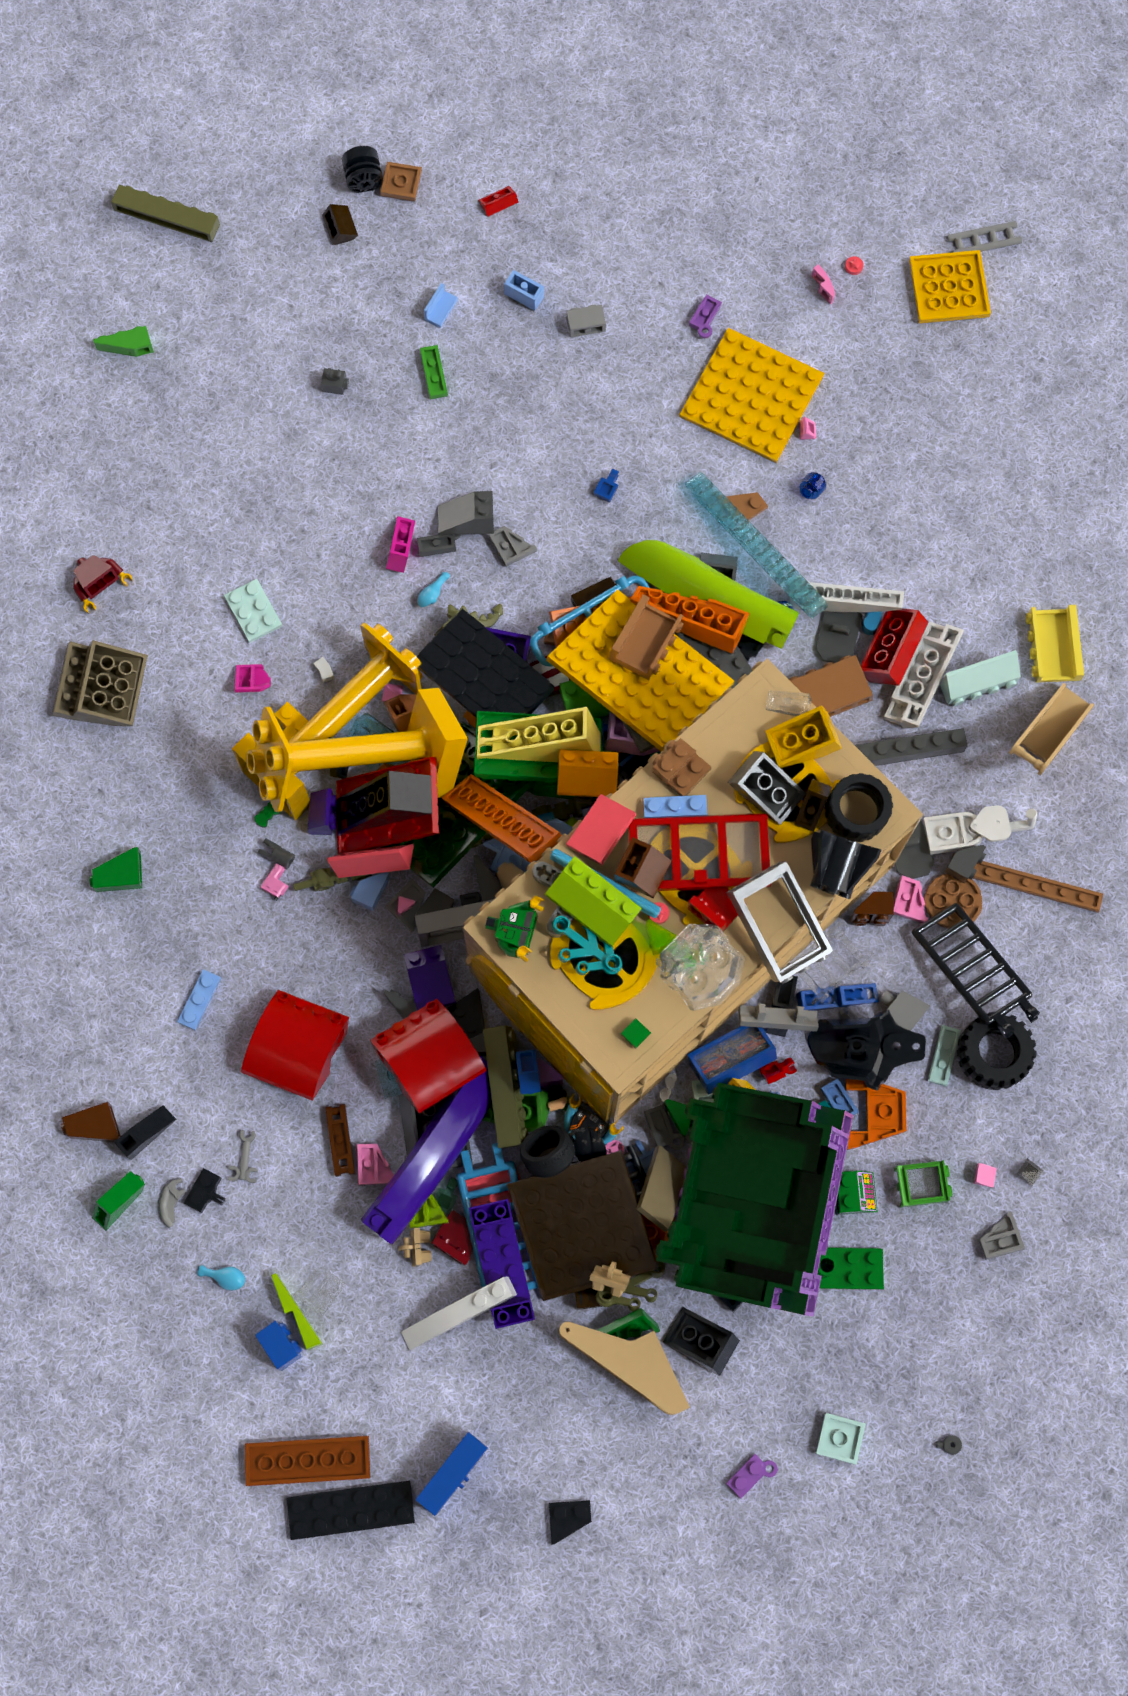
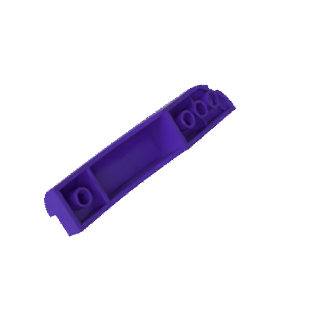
(430, 1158)

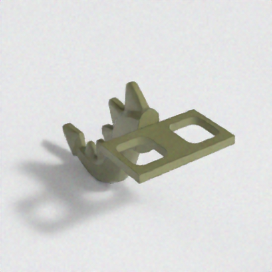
(492, 618)

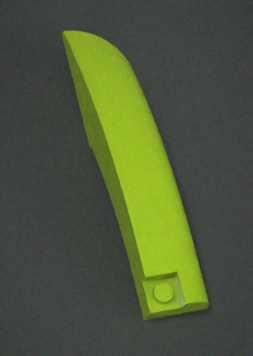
(686, 574)

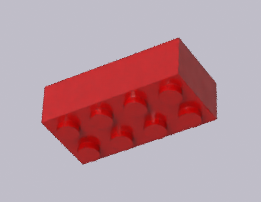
(893, 646)

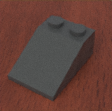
(467, 514)
(767, 786)

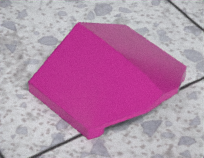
(251, 678)

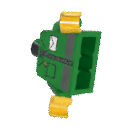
(516, 927)

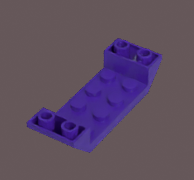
(502, 1258)

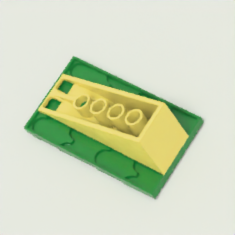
(529, 744)

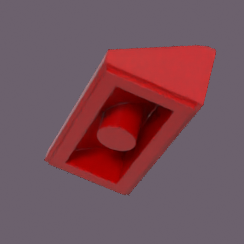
(498, 201)

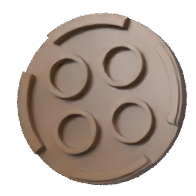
(948, 890)

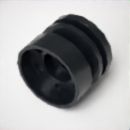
(362, 169)

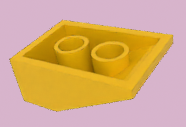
(803, 738)

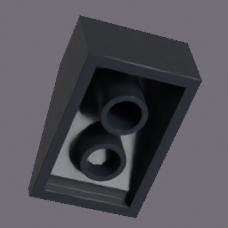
(701, 1341)

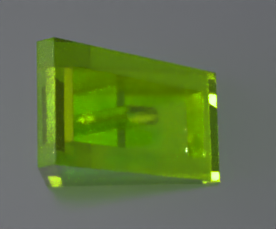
(658, 937)

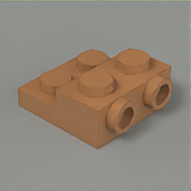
(680, 767)

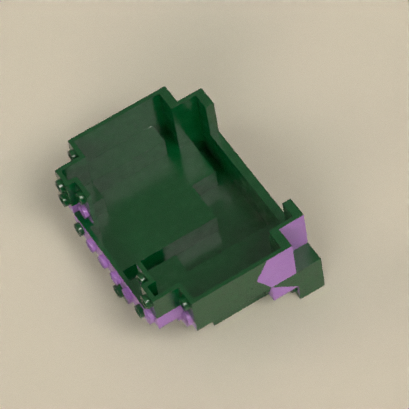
(757, 1197)

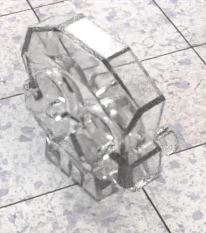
(713, 977)

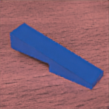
(842, 997)

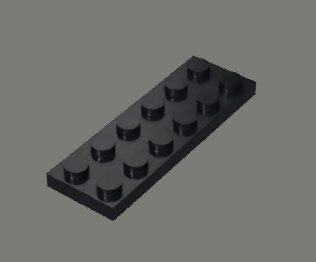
(350, 1510)

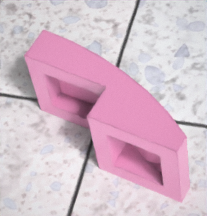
(826, 288)

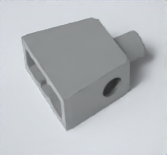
(905, 1008)

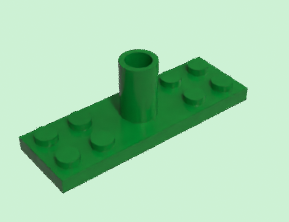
(853, 1269)

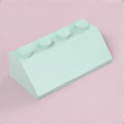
(981, 678)

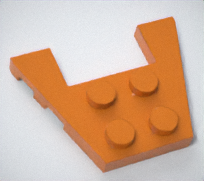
(884, 1113)

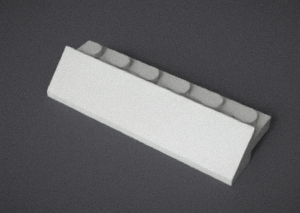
(923, 675)

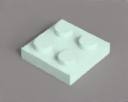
(840, 1438)

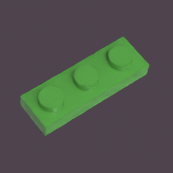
(433, 372)

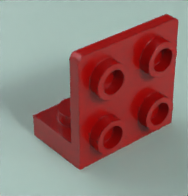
(713, 908)

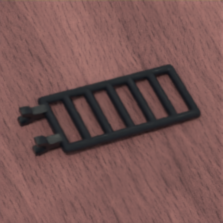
(996, 1017)

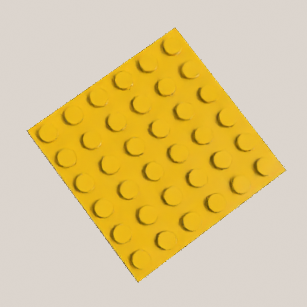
(752, 395)

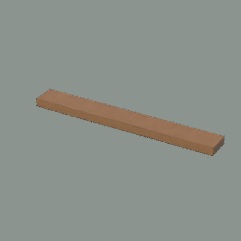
(1038, 886)

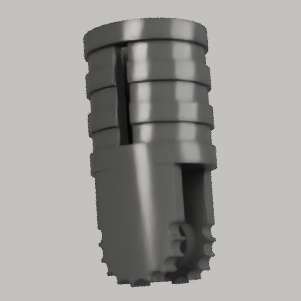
(278, 855)

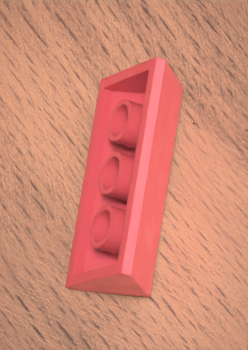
(372, 861)

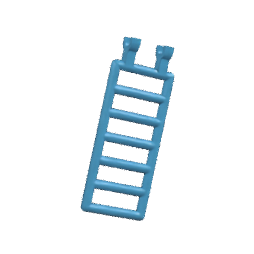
(467, 1196)

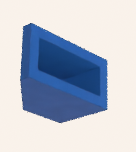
(528, 1072)

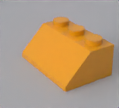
(587, 773)

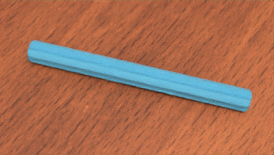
(647, 906)

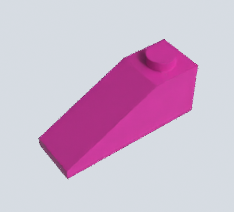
(400, 544)

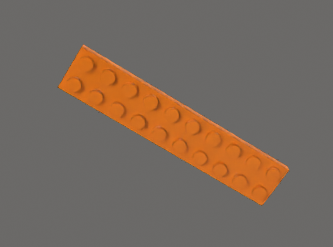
(502, 818)

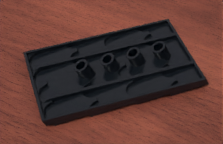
(482, 670)

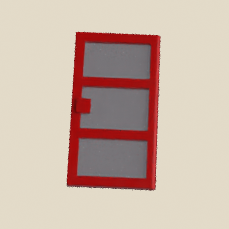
(707, 849)

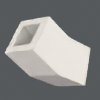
(324, 669)

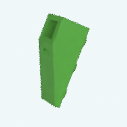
(129, 342)

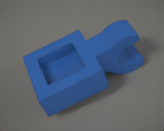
(607, 487)

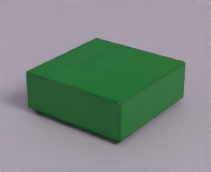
(635, 1033)

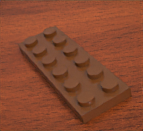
(307, 1461)

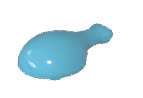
(432, 591)
(227, 1277)

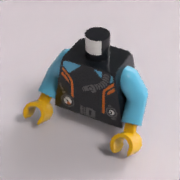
(579, 1119)

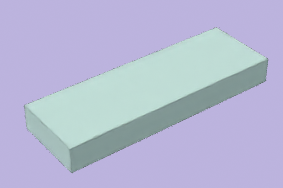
(944, 1055)

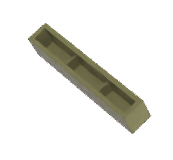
(165, 213)
(505, 1086)

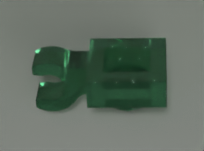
(446, 1198)

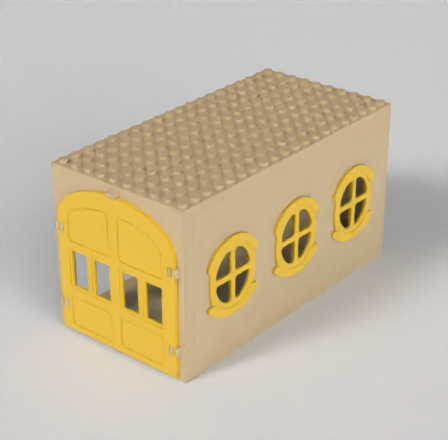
(582, 1024)

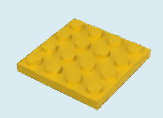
(949, 286)

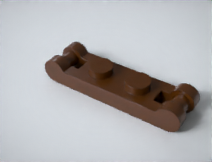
(340, 1140)

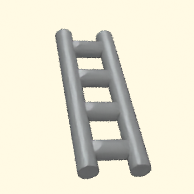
(990, 230)

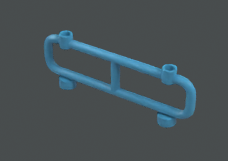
(546, 628)

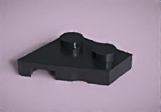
(568, 1518)

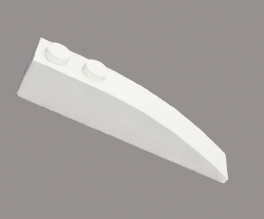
(857, 599)
(459, 1312)

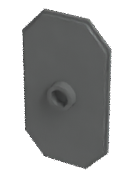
(838, 635)
(915, 858)

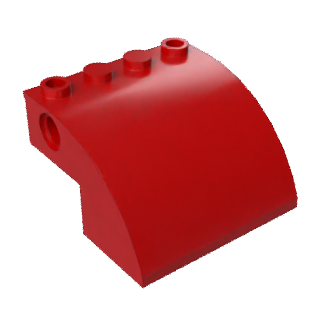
(294, 1044)
(428, 1055)

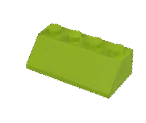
(593, 901)

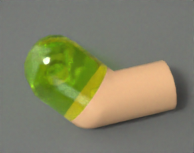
(561, 1103)

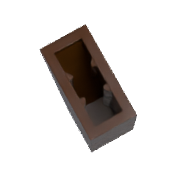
(93, 1123)

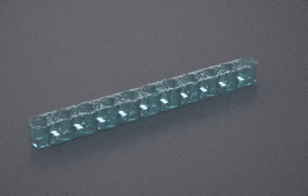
(756, 545)

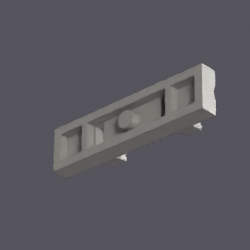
(778, 1018)

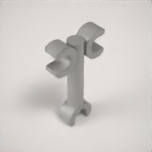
(244, 1172)

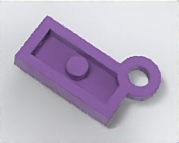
(704, 315)
(750, 1474)

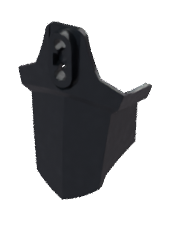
(864, 1047)

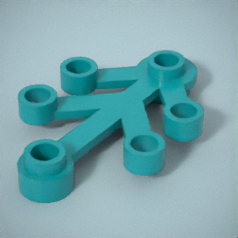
(589, 948)

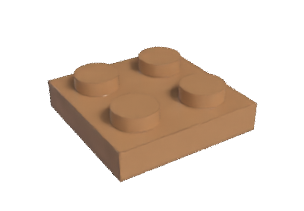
(401, 181)

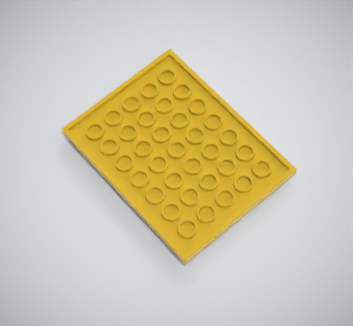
(650, 707)

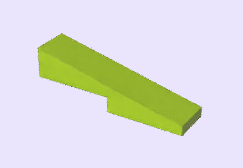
(289, 1306)

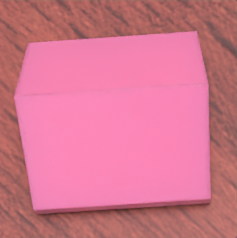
(807, 429)
(404, 904)

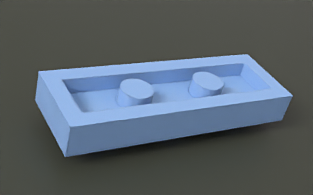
(675, 806)
(199, 1000)

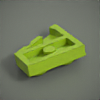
(429, 1215)

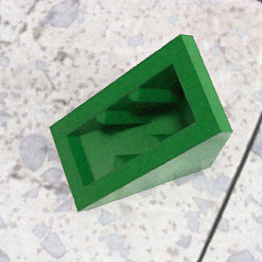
(677, 1113)

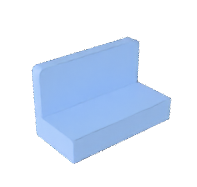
(439, 306)

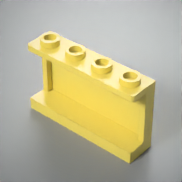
(1055, 645)

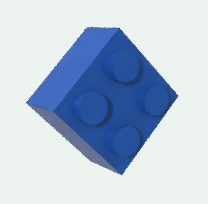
(278, 1345)

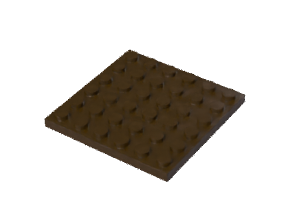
(582, 1222)

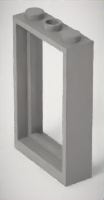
(754, 884)
(445, 924)

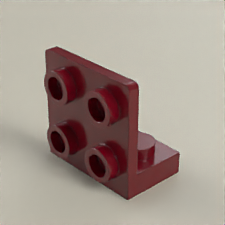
(454, 1238)

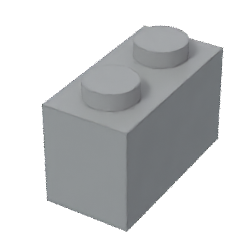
(586, 320)

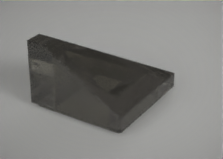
(1029, 1172)

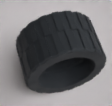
(873, 788)

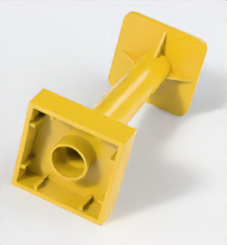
(384, 666)
(430, 733)

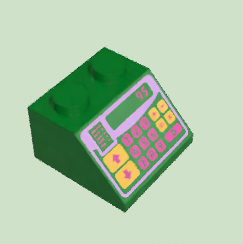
(856, 1193)

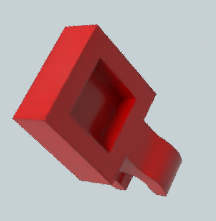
(775, 1071)

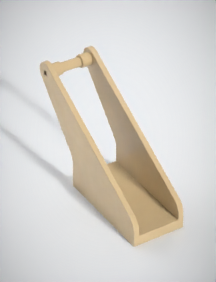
(1052, 728)
(636, 1363)

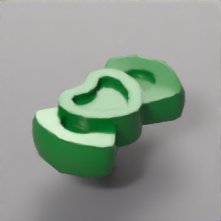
(265, 815)

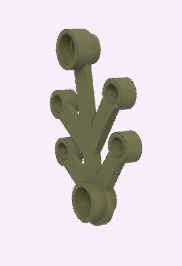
(632, 1289)

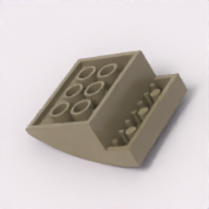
(99, 684)

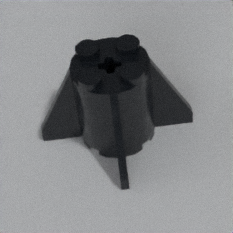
(839, 863)

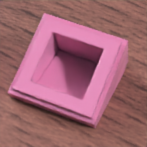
(984, 1175)

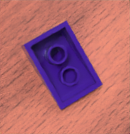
(429, 976)

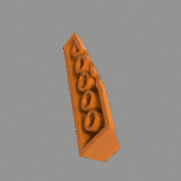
(702, 619)

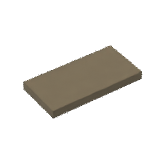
(661, 1188)

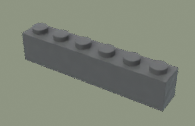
(915, 747)

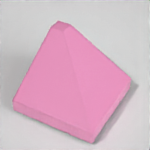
(391, 691)

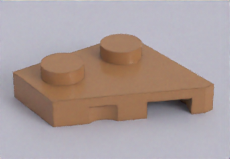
(748, 504)

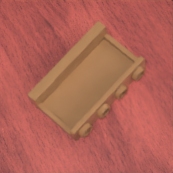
(645, 639)
(836, 685)

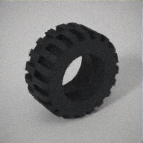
(986, 1074)

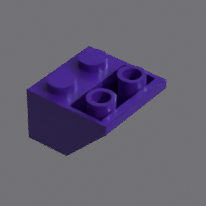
(321, 812)

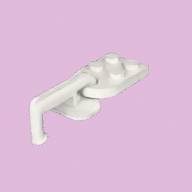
(953, 834)

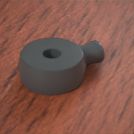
(945, 1444)

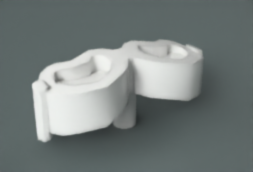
(670, 1083)

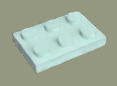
(253, 610)

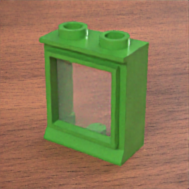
(923, 1183)

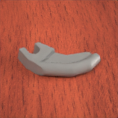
(168, 1200)

